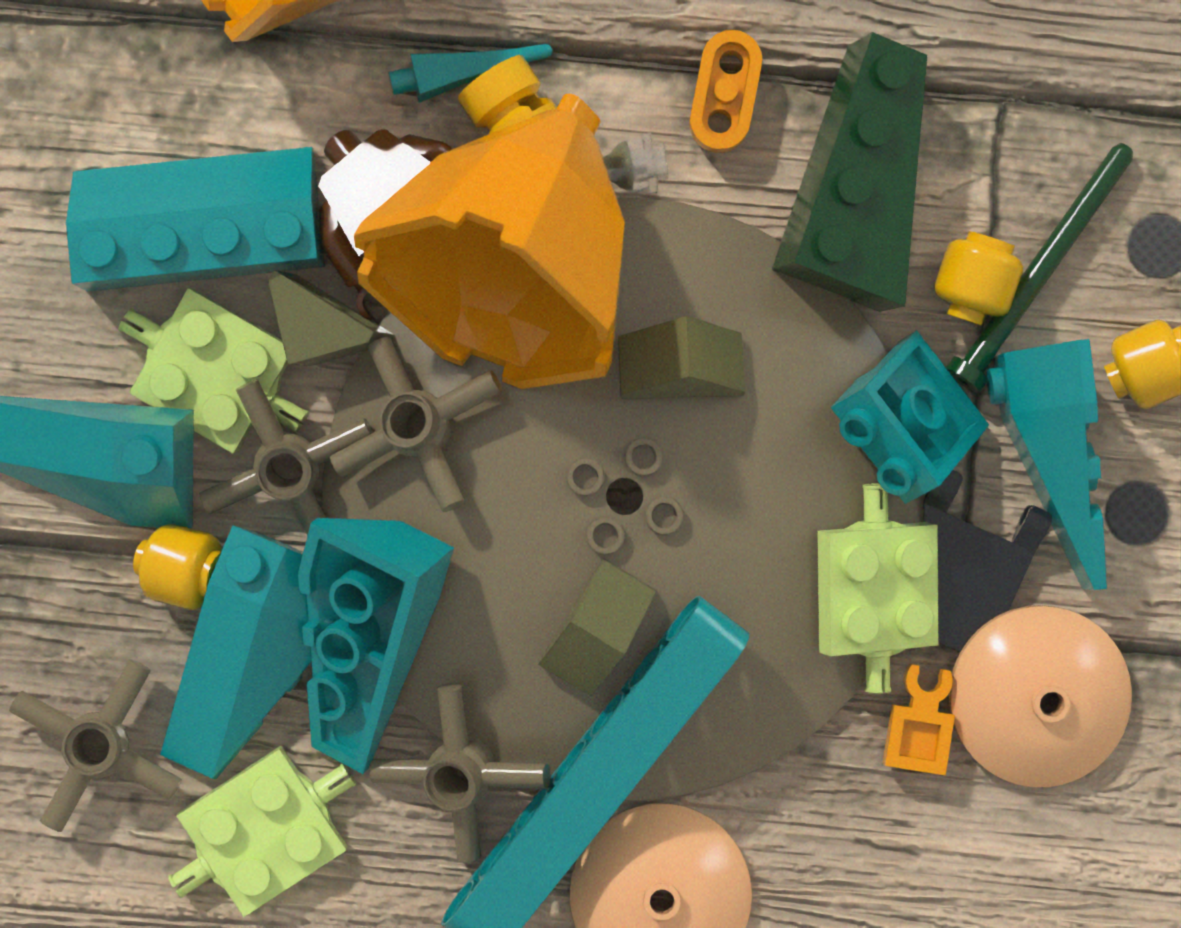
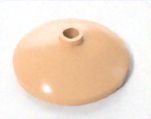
(1008, 672)
(661, 850)

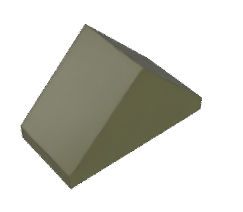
(316, 324)
(681, 360)
(598, 628)

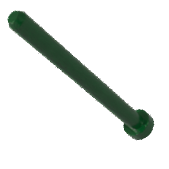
(970, 369)

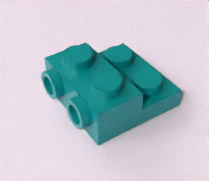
(909, 419)

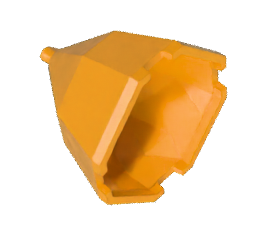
(507, 250)

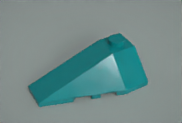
(1047, 407)
(103, 456)
(367, 614)
(241, 652)

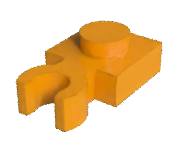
(919, 733)

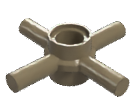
(437, 428)
(277, 442)
(473, 759)
(83, 768)

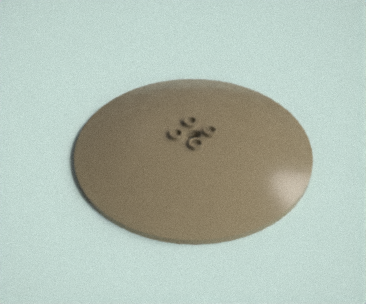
(722, 514)

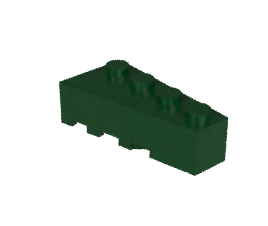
(860, 183)

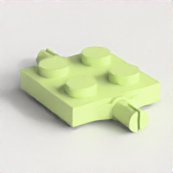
(202, 360)
(877, 588)
(262, 831)

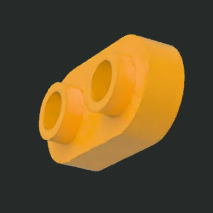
(725, 93)

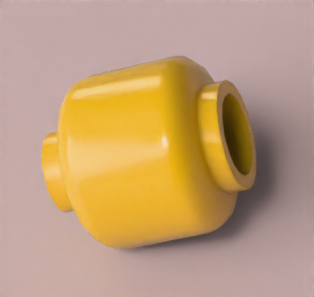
(978, 277)
(1147, 364)
(176, 565)

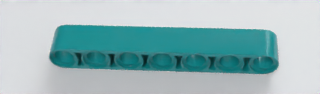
(600, 770)

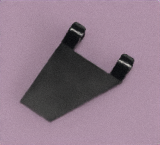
(977, 568)

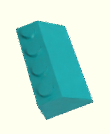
(194, 220)

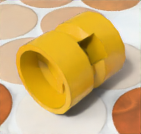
(504, 95)

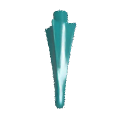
(440, 72)

